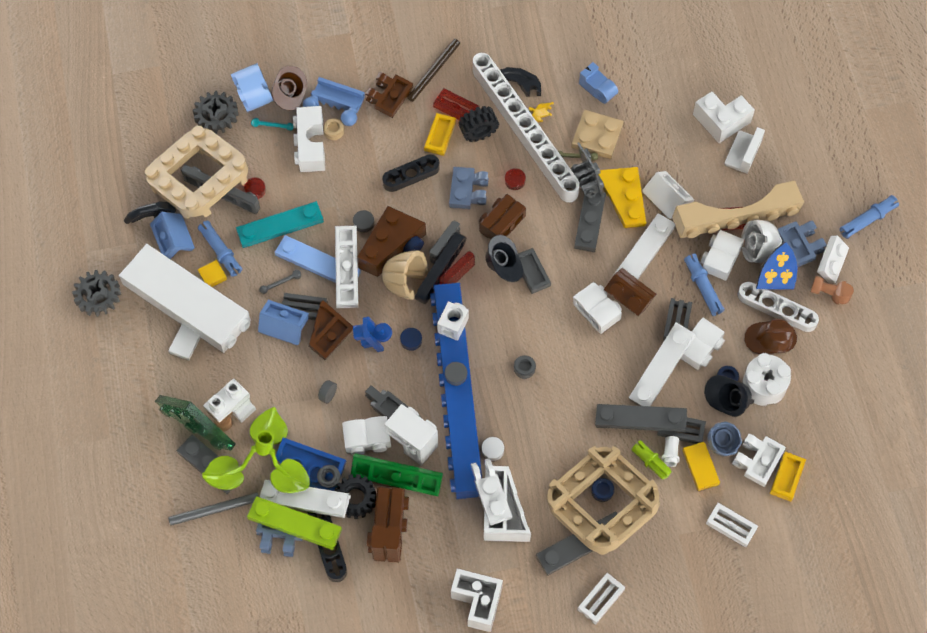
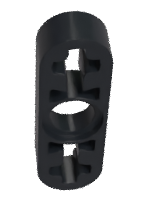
(407, 181)

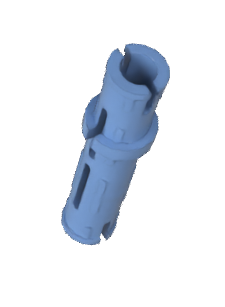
(876, 212)
(224, 255)
(699, 276)

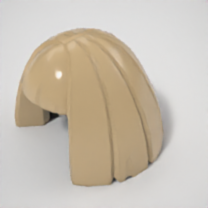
(401, 266)

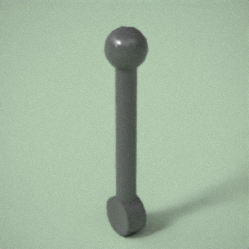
(296, 275)

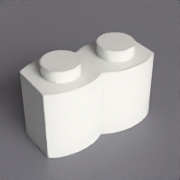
(722, 254)
(597, 307)
(706, 339)
(366, 435)

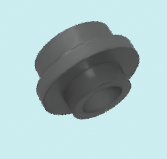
(324, 471)

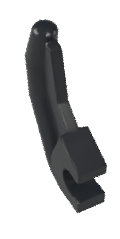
(523, 78)
(149, 210)

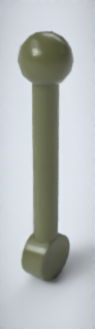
(594, 156)

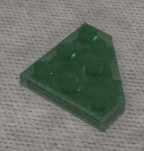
(194, 421)

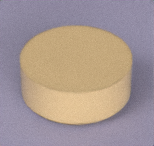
(333, 129)

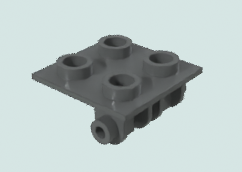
(587, 174)

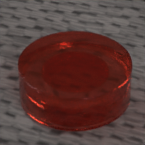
(515, 179)
(255, 186)

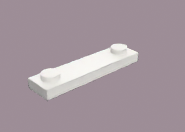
(647, 246)
(346, 267)
(662, 365)
(309, 500)

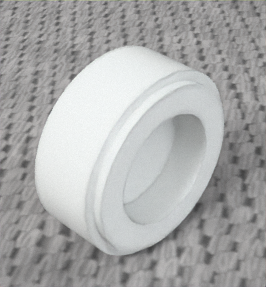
(492, 448)

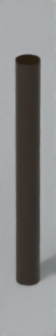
(433, 70)

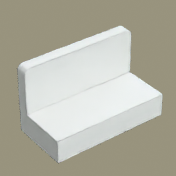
(744, 150)
(666, 193)

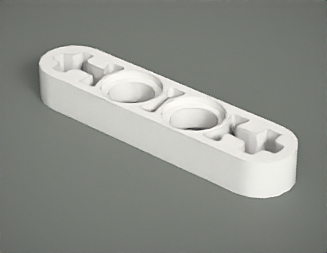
(779, 303)

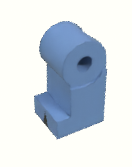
(597, 84)

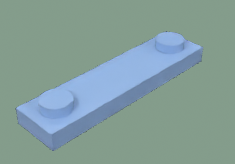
(308, 258)

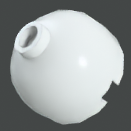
(760, 240)

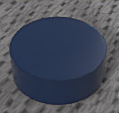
(414, 244)
(411, 339)
(729, 372)
(602, 490)

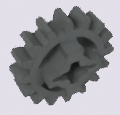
(217, 111)
(96, 292)

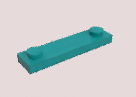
(279, 224)

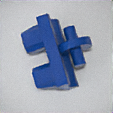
(372, 334)

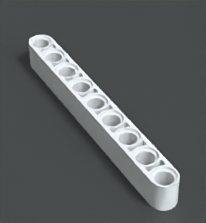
(529, 134)

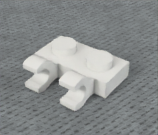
(764, 461)

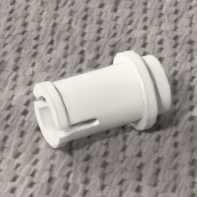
(670, 455)

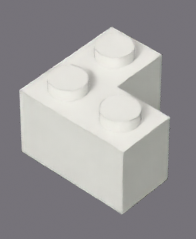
(723, 120)
(415, 434)
(482, 593)

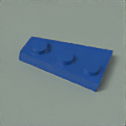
(310, 459)

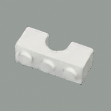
(308, 124)

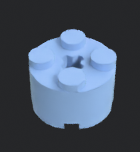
(252, 87)

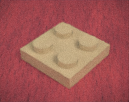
(598, 133)

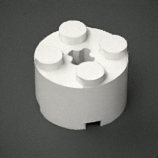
(771, 369)

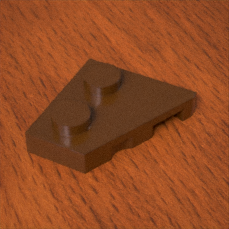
(328, 331)

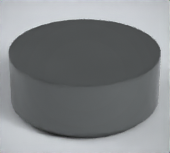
(363, 220)
(524, 367)
(456, 373)
(327, 391)

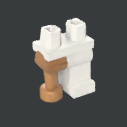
(229, 400)

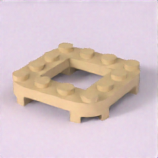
(204, 141)
(593, 535)

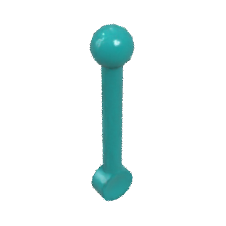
(255, 122)

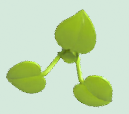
(266, 431)

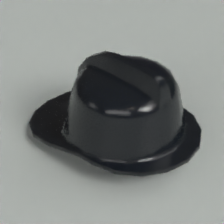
(504, 258)
(728, 395)

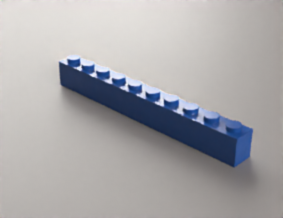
(457, 399)

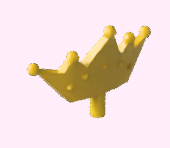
(541, 111)

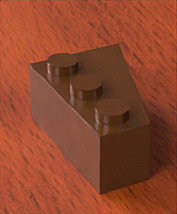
(388, 239)

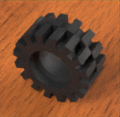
(478, 124)
(369, 495)

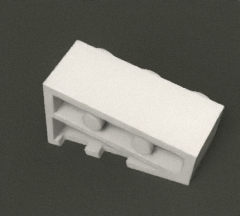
(512, 529)

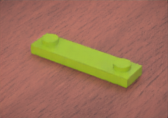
(294, 523)

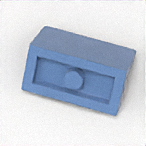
(171, 234)
(282, 322)

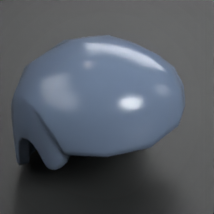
(724, 439)

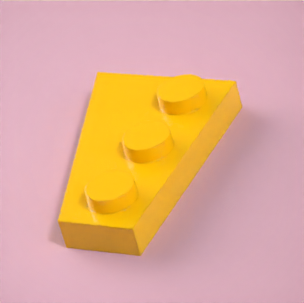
(625, 193)

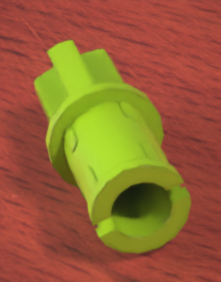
(651, 460)

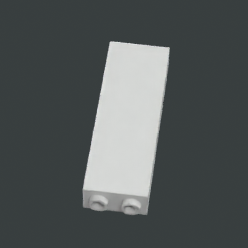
(185, 298)

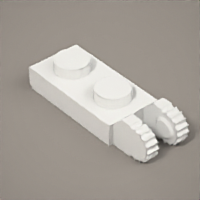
(491, 494)

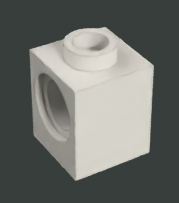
(449, 328)

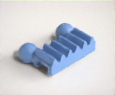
(338, 96)

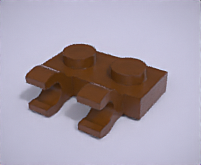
(393, 96)

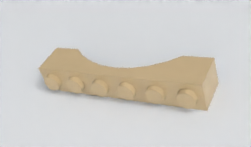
(697, 218)

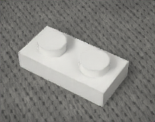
(833, 259)

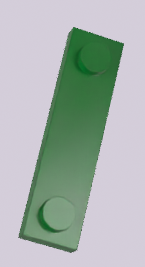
(397, 474)

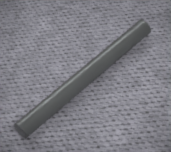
(212, 509)

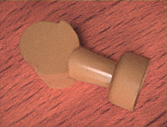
(840, 293)

